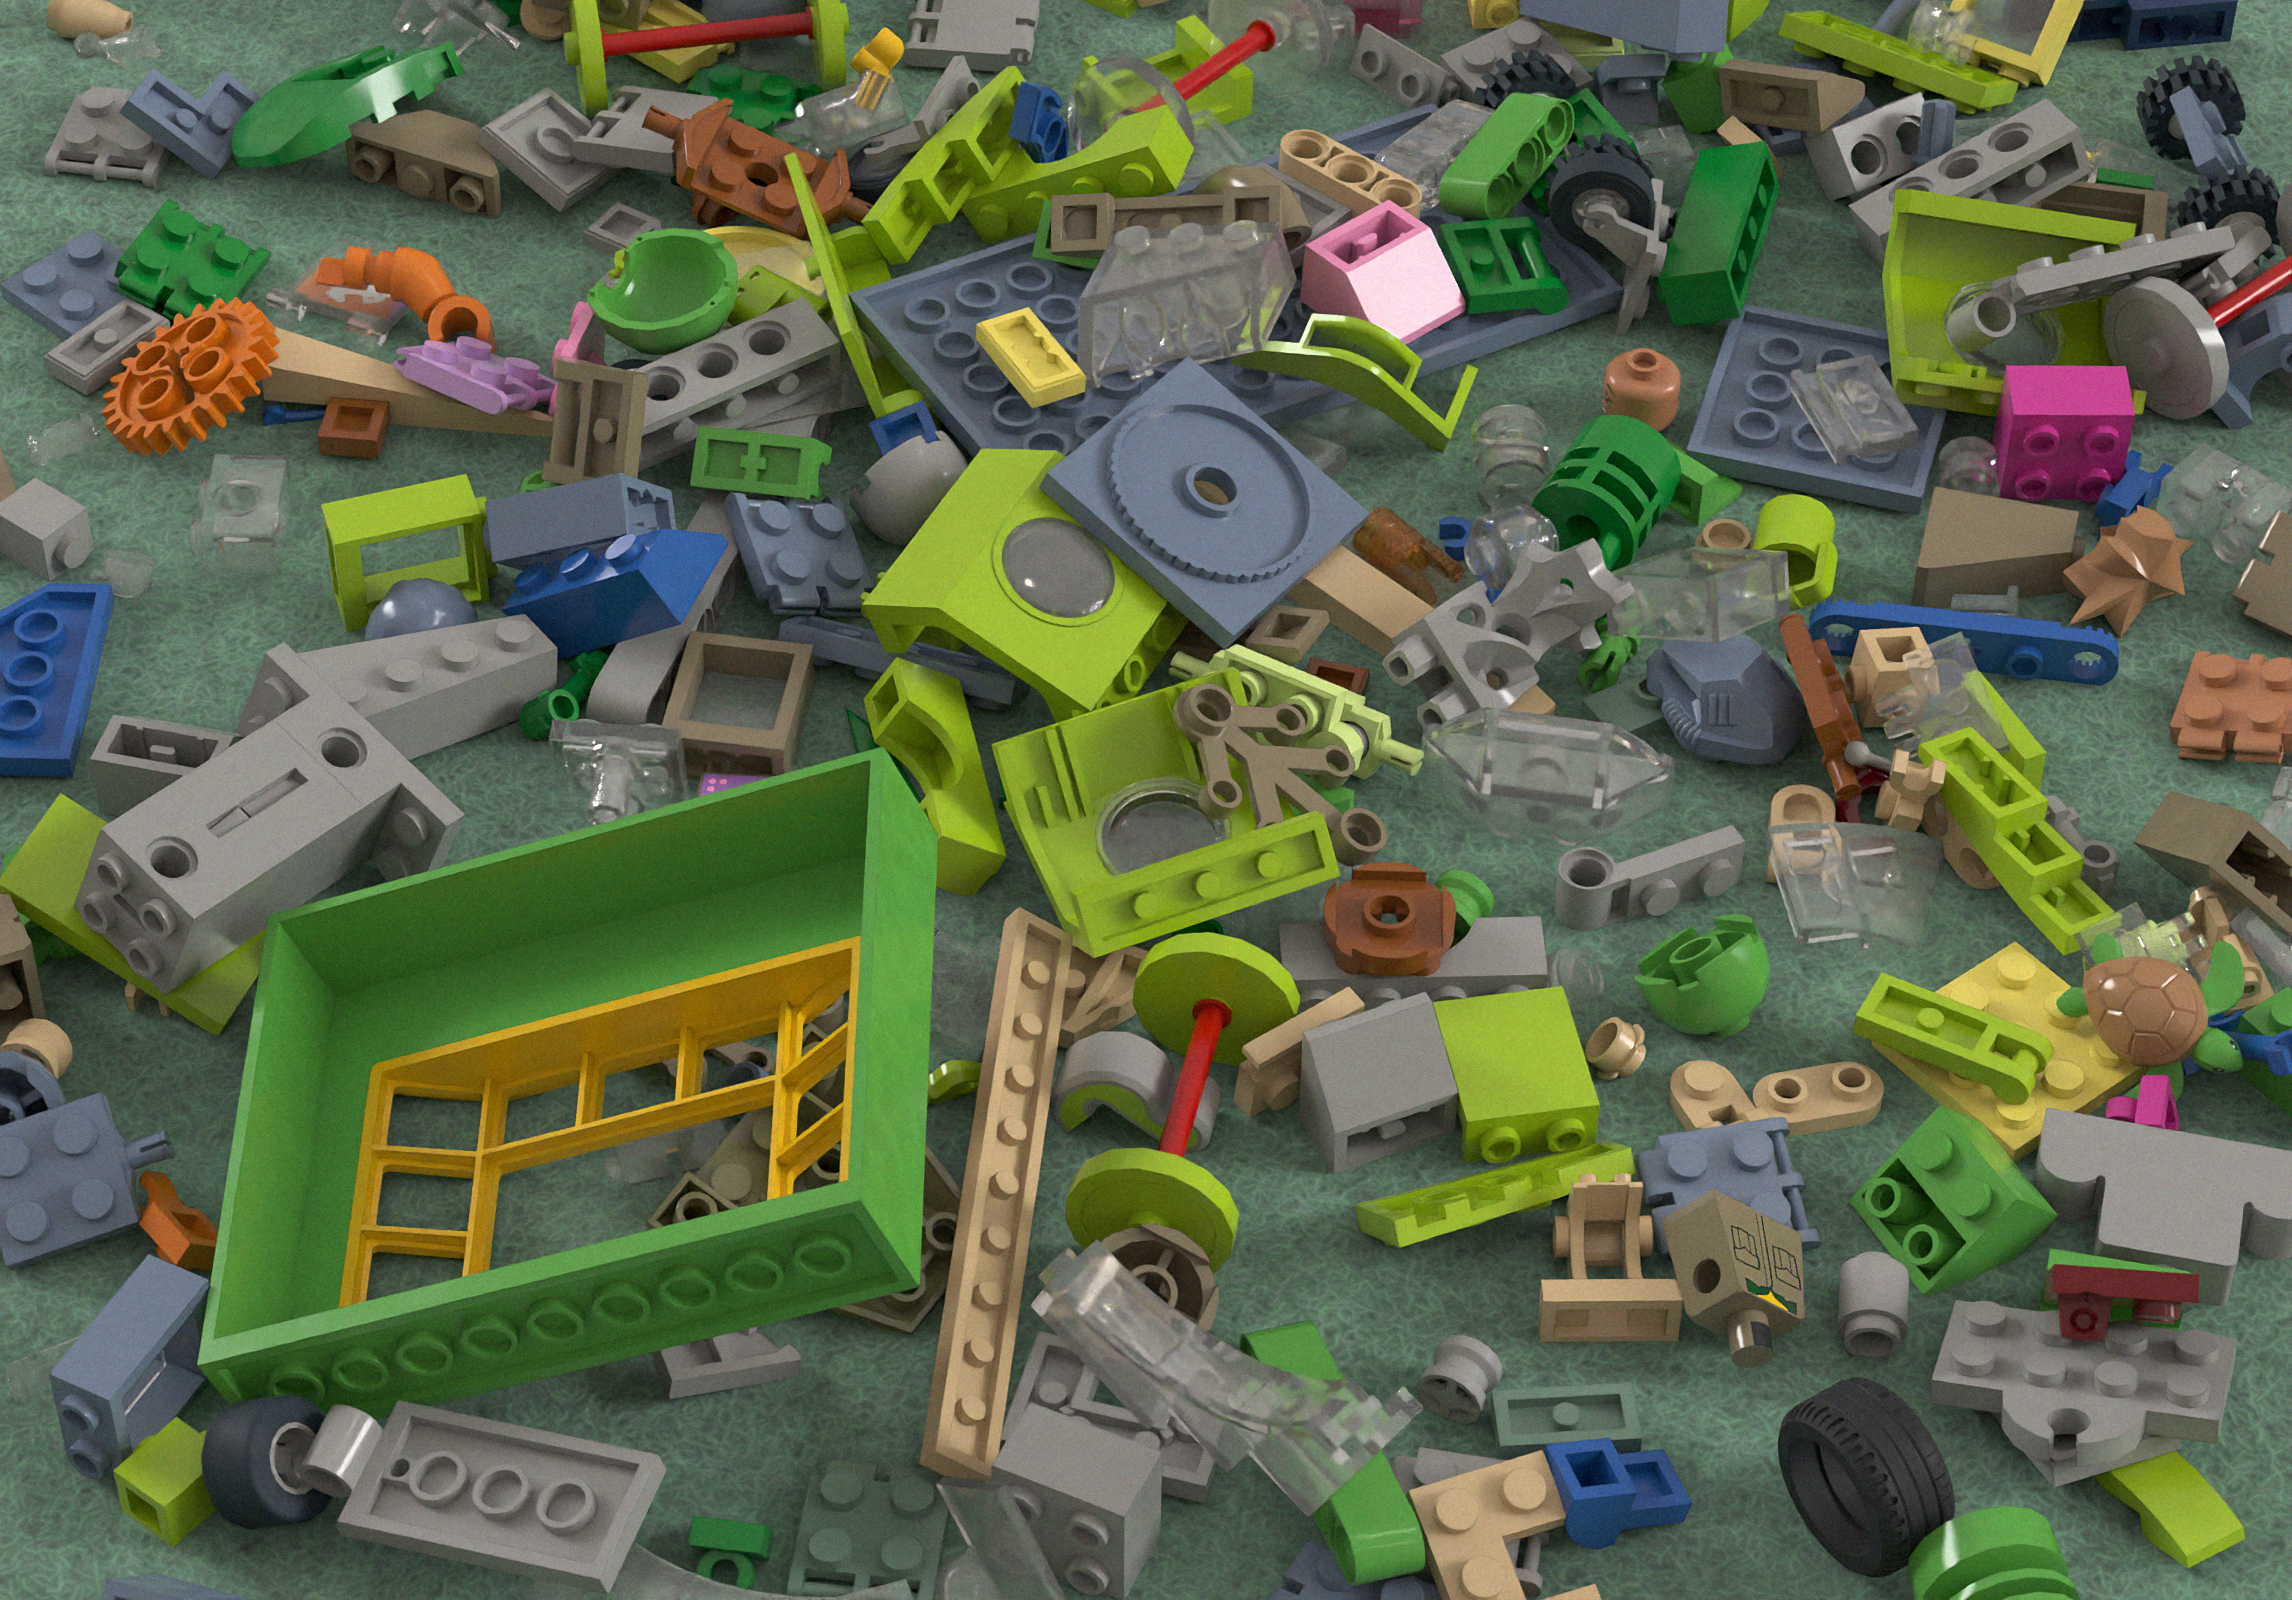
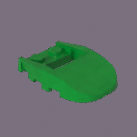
(323, 100)

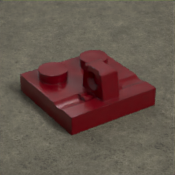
(2088, 1294)

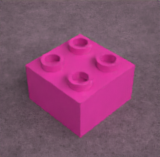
(2062, 431)

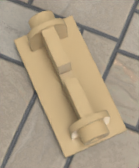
(2213, 920)

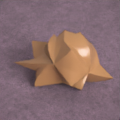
(2127, 569)

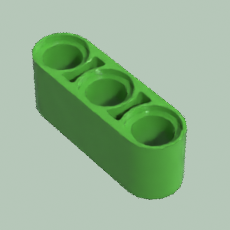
(1506, 156)

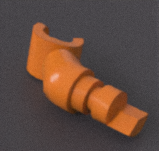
(414, 280)

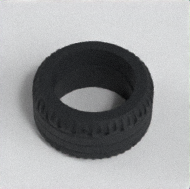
(1864, 1475)

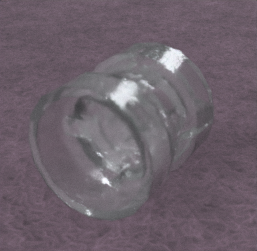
(1944, 31)

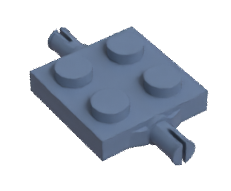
(69, 1180)

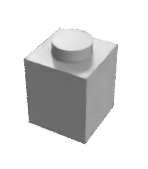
(44, 530)

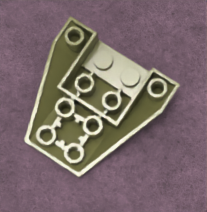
(739, 1177)

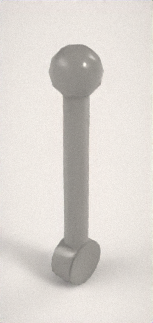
(1858, 753)

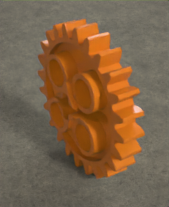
(190, 377)

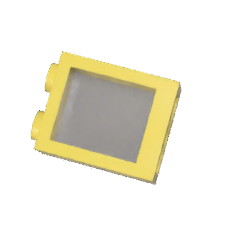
(2021, 36)

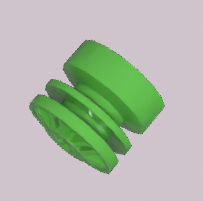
(1991, 1557)

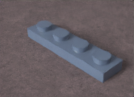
(832, 641)

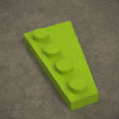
(1488, 1194)

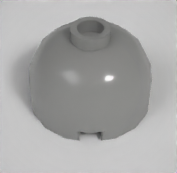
(908, 487)

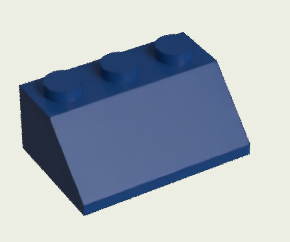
(616, 589)

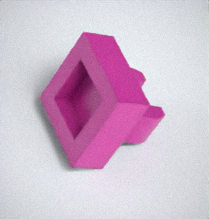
(2153, 1108)

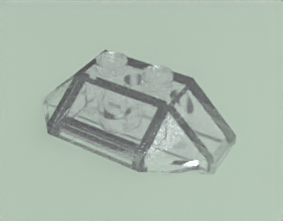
(1546, 775)

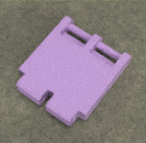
(475, 375)

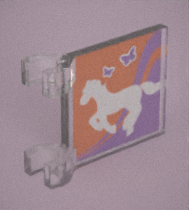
(364, 311)

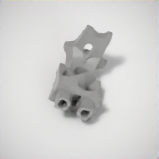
(1531, 612)

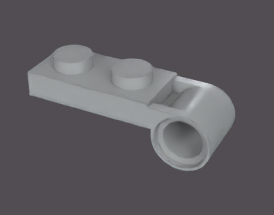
(1599, 892)

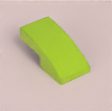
(2175, 1507)

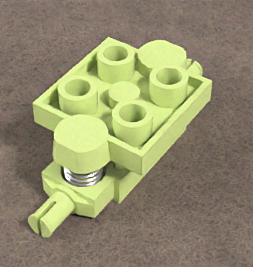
(1329, 710)

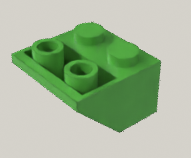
(1952, 1203)

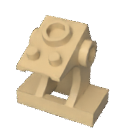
(1606, 1230)

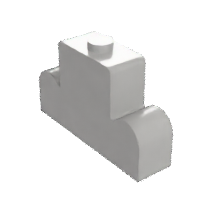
(2167, 1195)

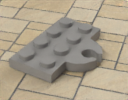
(2099, 1391)

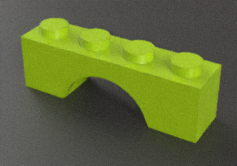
(1133, 159)
(928, 728)

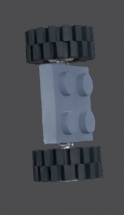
(2193, 114)

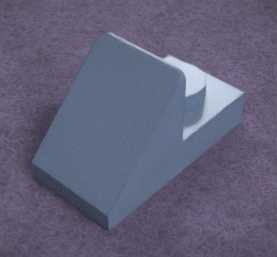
(1630, 87)

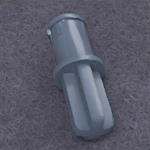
(1935, 131)

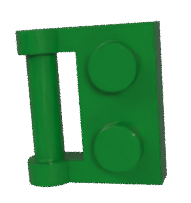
(1487, 273)

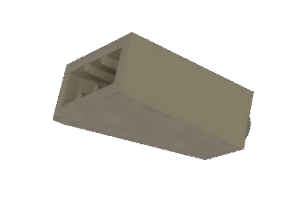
(1991, 543)
(2225, 851)

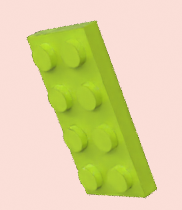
(1874, 51)

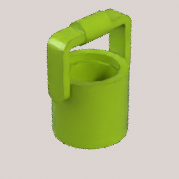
(1807, 534)

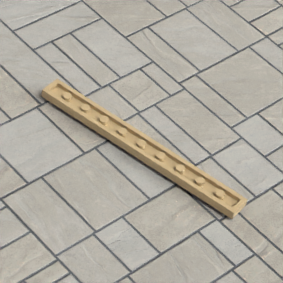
(997, 1201)

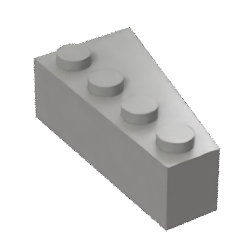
(442, 681)

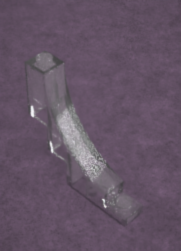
(1157, 1361)

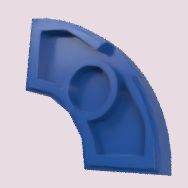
(1038, 123)

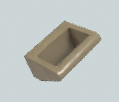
(1786, 95)

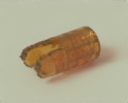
(1403, 553)

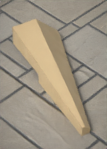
(315, 371)

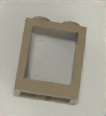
(741, 703)

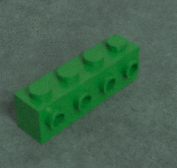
(1718, 234)

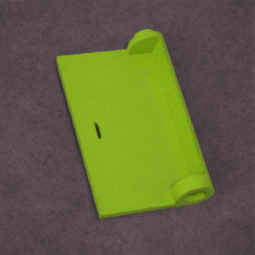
(848, 264)

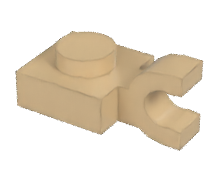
(1906, 792)

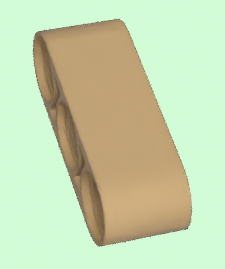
(1344, 173)

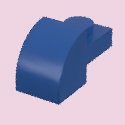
(1614, 1490)

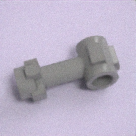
(2100, 858)

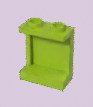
(1225, 98)
(1518, 1074)

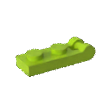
(1954, 1037)

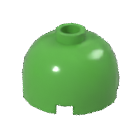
(1707, 979)

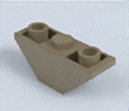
(428, 158)

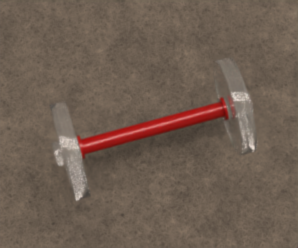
(1278, 40)

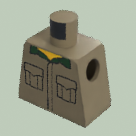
(1737, 1273)

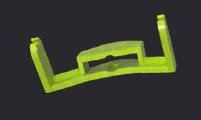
(1365, 365)

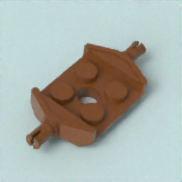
(722, 153)

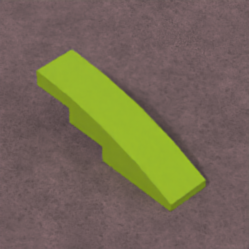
(946, 169)
(2009, 831)

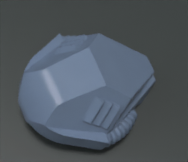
(1743, 704)

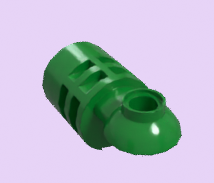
(1610, 488)

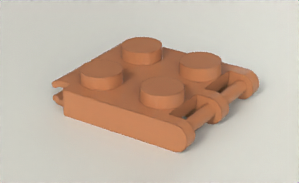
(2235, 708)

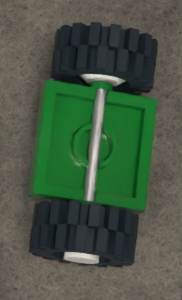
(1593, 125)

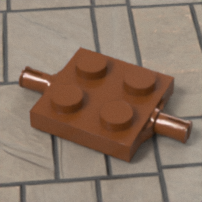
(1825, 702)

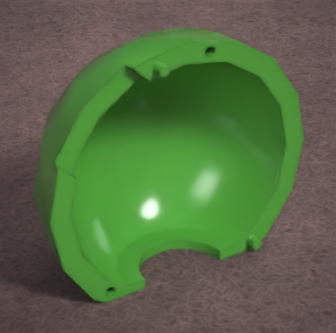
(670, 293)

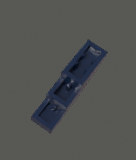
(2155, 22)

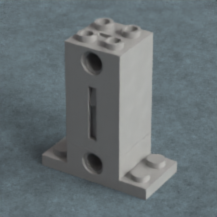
(260, 829)

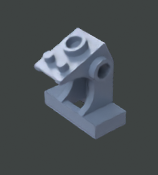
(2254, 346)

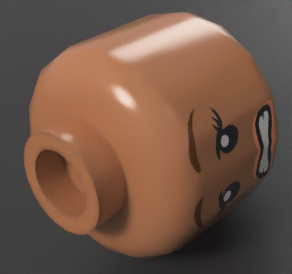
(1642, 387)

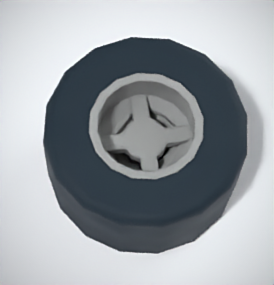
(255, 1459)

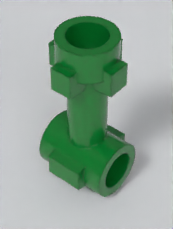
(562, 702)

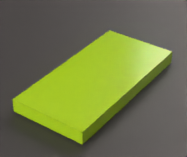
(45, 886)

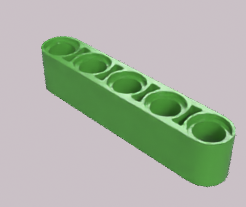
(1368, 1517)

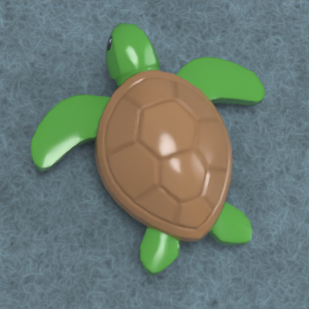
(2157, 1010)

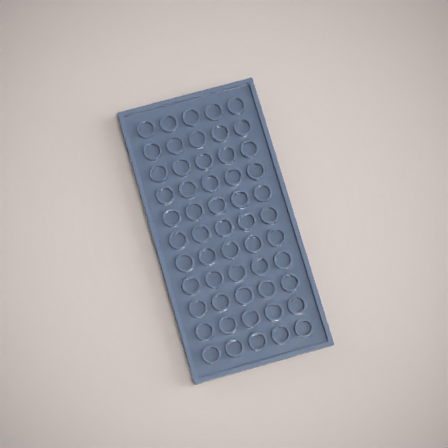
(931, 317)

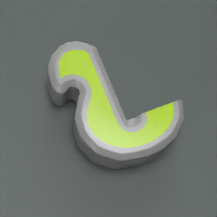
(1131, 1080)

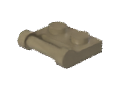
(608, 421)

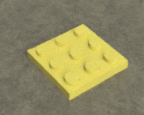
(2076, 1079)

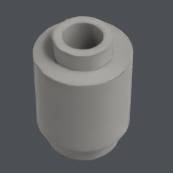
(1873, 1304)

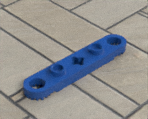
(1997, 643)

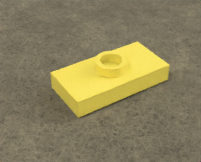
(1030, 357)

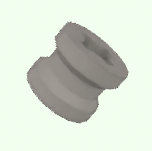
(1459, 1379)

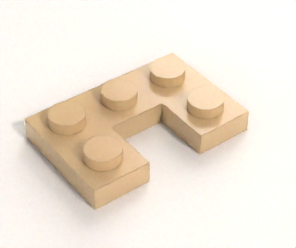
(1474, 1515)

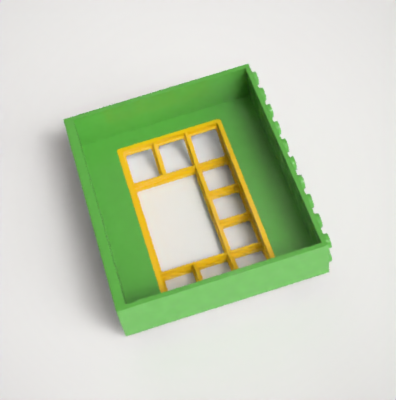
(551, 976)

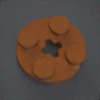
(1382, 949)

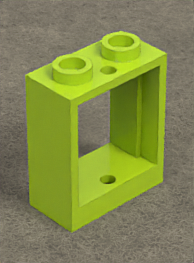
(397, 515)

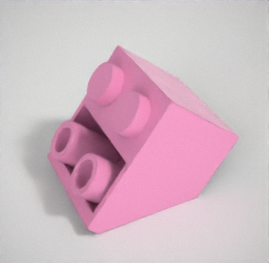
(1382, 272)

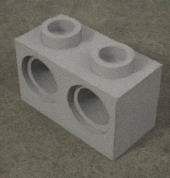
(1874, 146)

